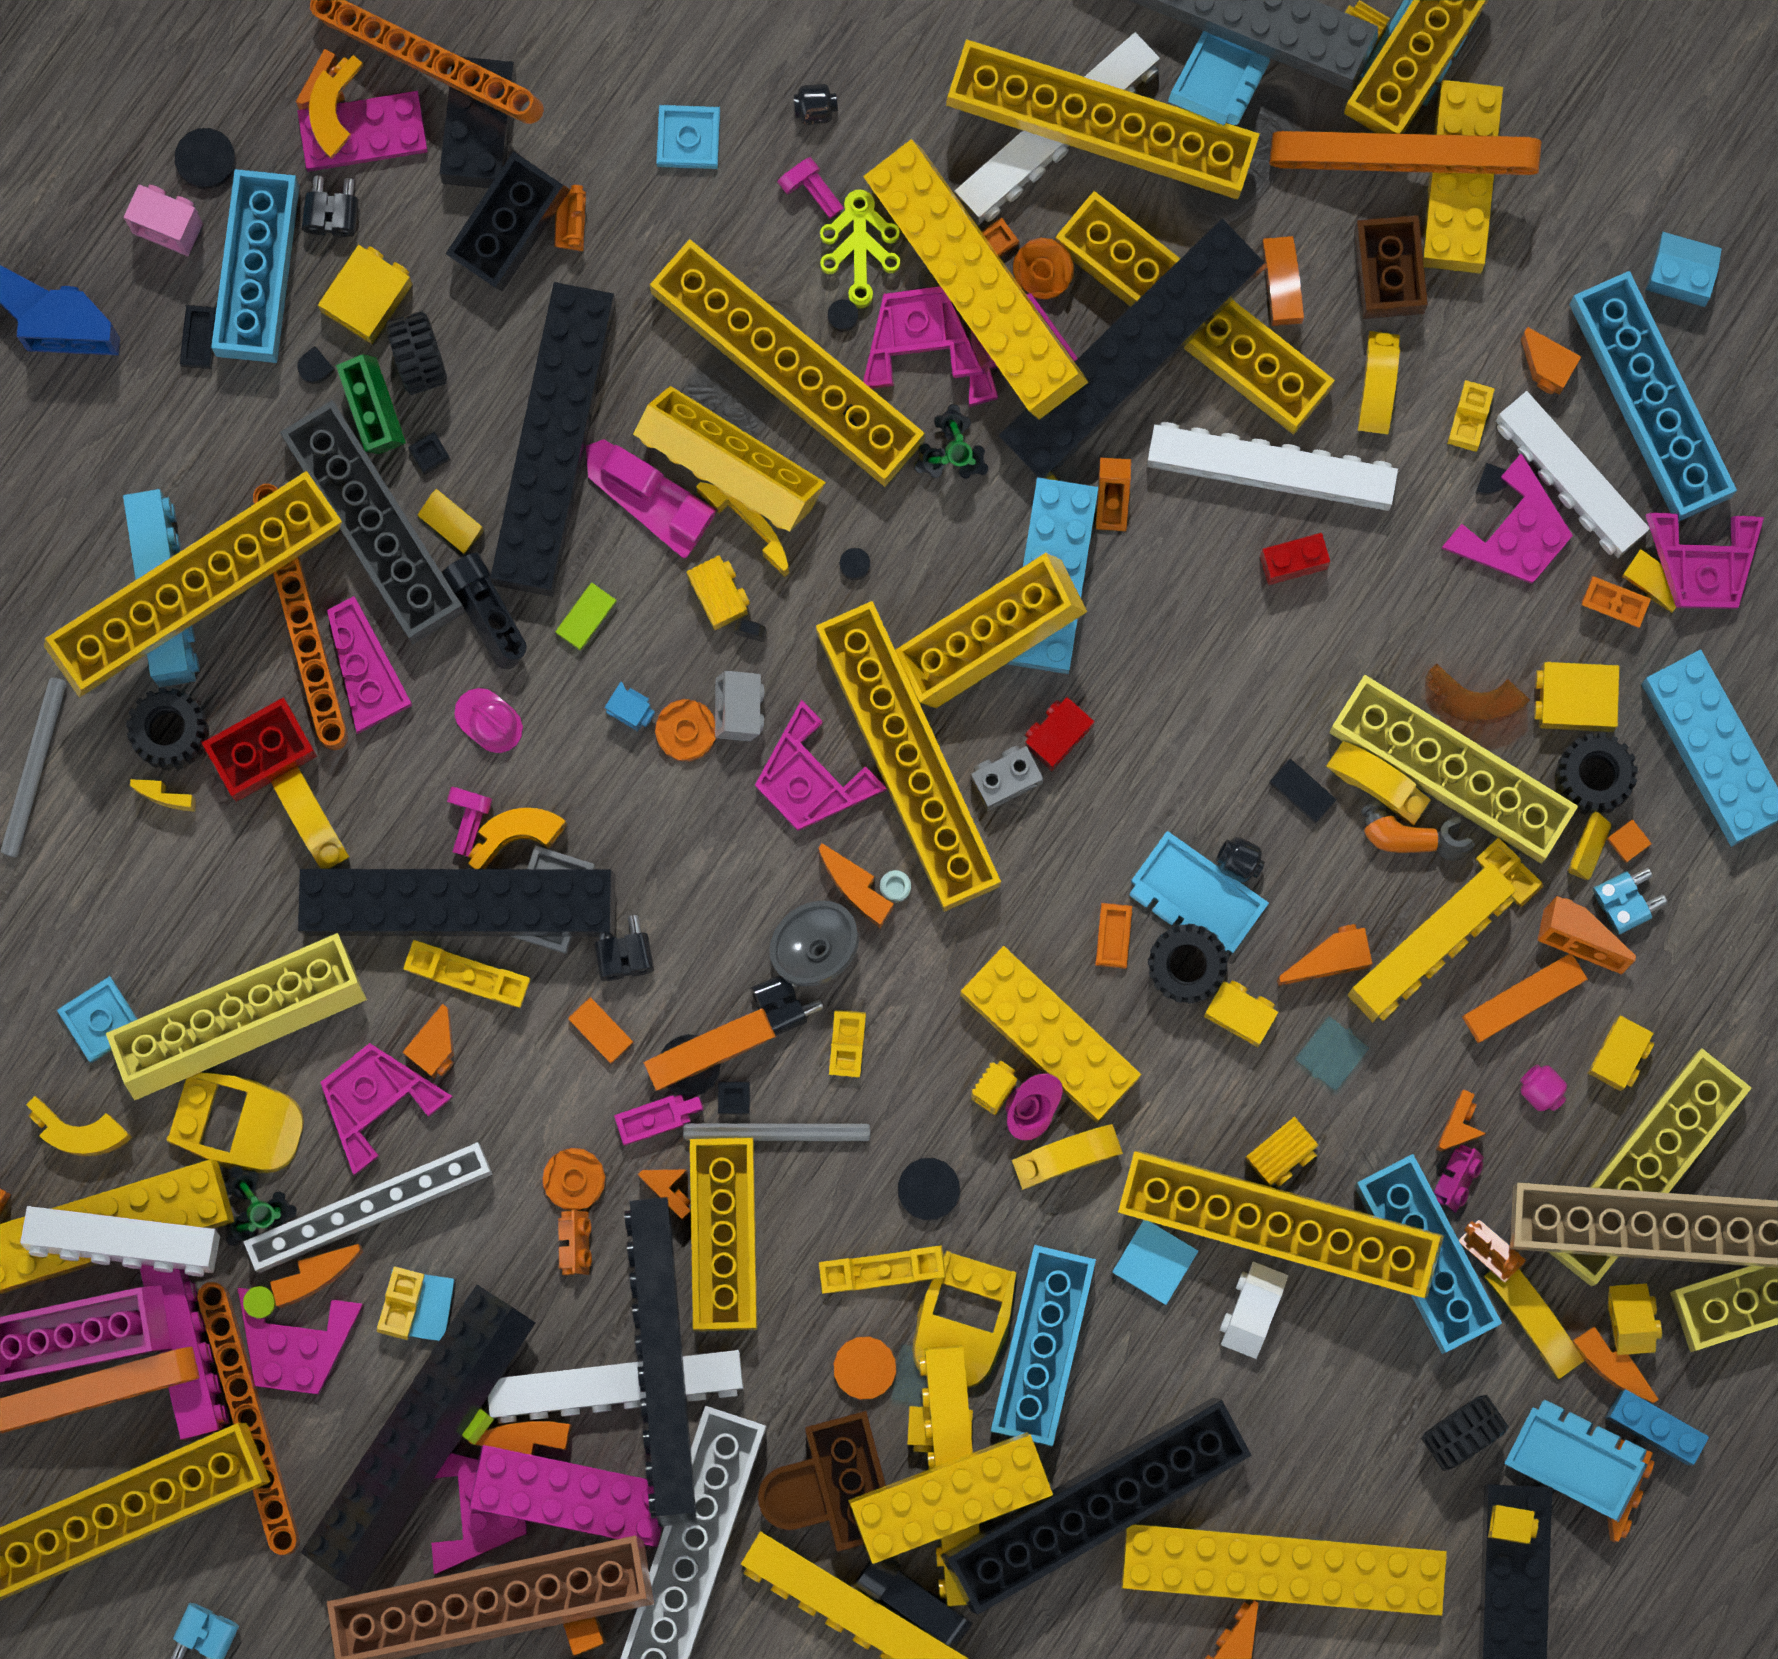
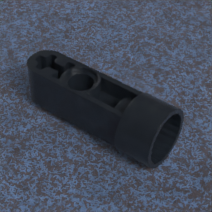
(470, 580)
(912, 1600)

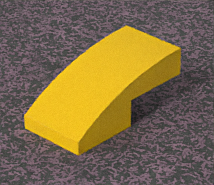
(1471, 416)
(1650, 577)
(157, 793)
(1511, 867)
(847, 1043)
(400, 1303)

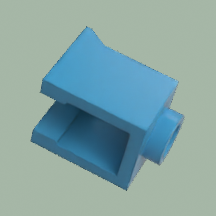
(630, 707)

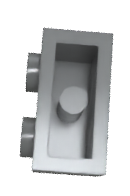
(738, 706)
(1006, 777)

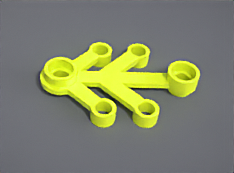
(860, 242)

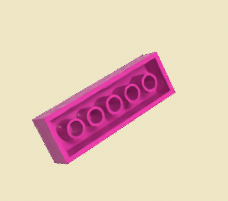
(83, 1333)
(195, 1401)
(563, 1495)

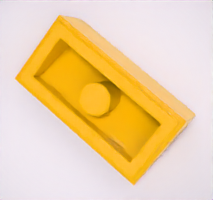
(450, 521)
(1590, 846)

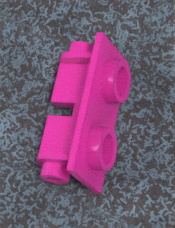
(1466, 1165)

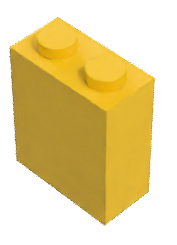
(366, 293)
(1577, 696)

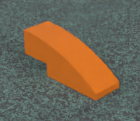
(1283, 281)
(855, 886)
(314, 1275)
(1614, 1368)
(525, 1435)

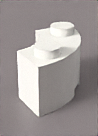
(1254, 1309)

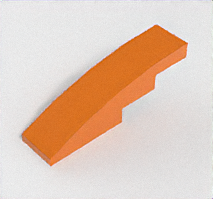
(1524, 998)
(709, 1049)

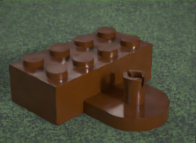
(819, 1488)

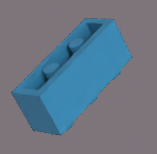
(1657, 1427)

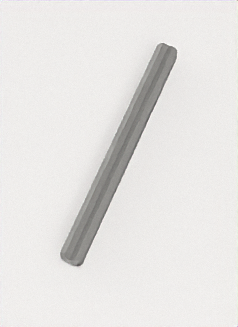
(33, 767)
(778, 1132)

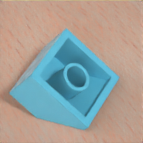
(1684, 269)

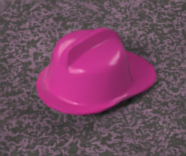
(488, 720)
(1033, 1106)

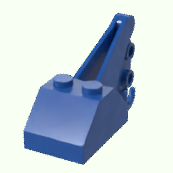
(56, 318)

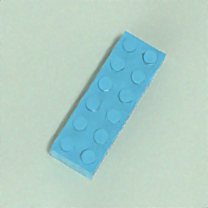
(255, 266)
(1062, 528)
(152, 543)
(1714, 746)
(1456, 1301)
(1043, 1345)

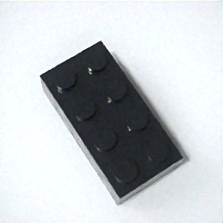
(475, 133)
(507, 221)

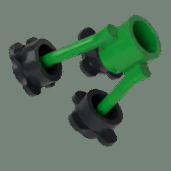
(957, 452)
(259, 1213)

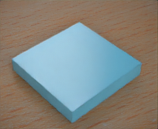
(688, 136)
(94, 1015)
(1155, 1261)
(433, 1308)

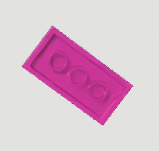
(379, 131)

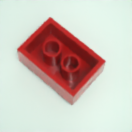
(259, 749)

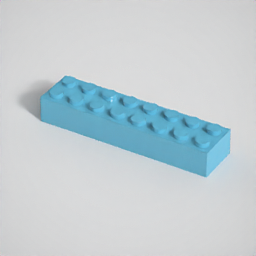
(1652, 396)

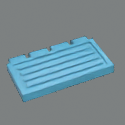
(1219, 79)
(1196, 891)
(1577, 1463)

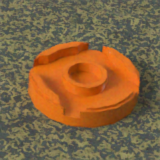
(1043, 268)
(685, 730)
(574, 1179)
(864, 1368)

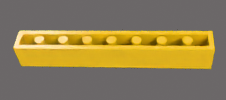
(950, 1435)
(840, 1603)

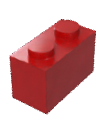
(1295, 558)
(1058, 733)

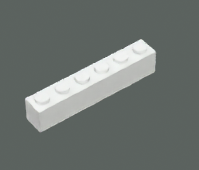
(1572, 475)
(120, 1240)

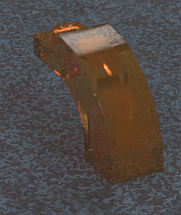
(1475, 706)

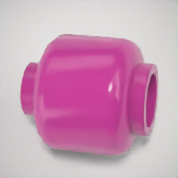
(1543, 1088)

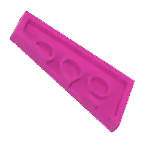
(368, 675)

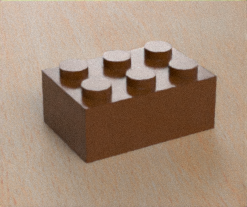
(1390, 267)

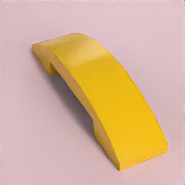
(773, 551)
(466, 974)
(882, 1270)
(1537, 1322)

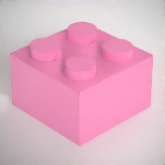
(163, 219)

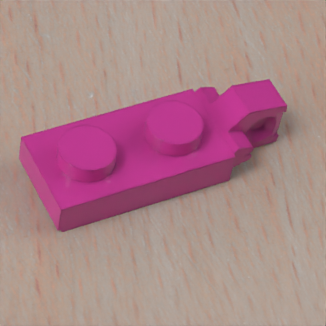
(656, 1118)

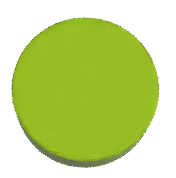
(259, 1302)

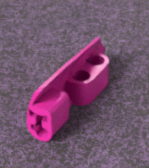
(650, 497)

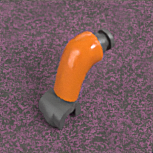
(1392, 836)

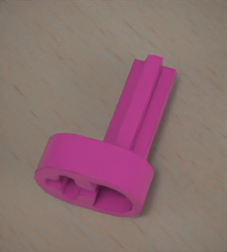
(807, 174)
(475, 807)

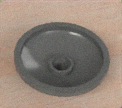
(808, 933)

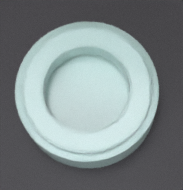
(895, 886)

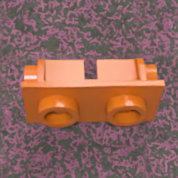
(571, 220)
(576, 1228)
(1491, 1250)

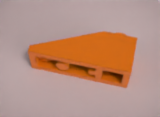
(1583, 935)
(1336, 955)

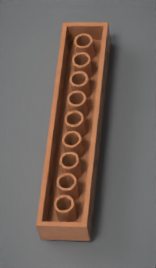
(492, 1601)

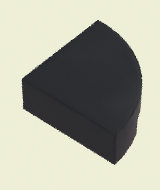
(1491, 480)

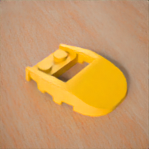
(265, 1132)
(980, 1346)

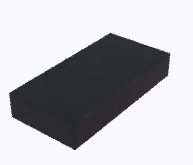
(198, 337)
(1302, 791)

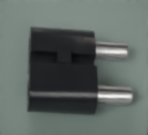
(330, 213)
(624, 955)
(781, 1005)

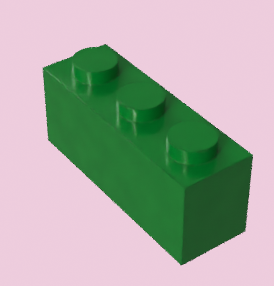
(370, 404)

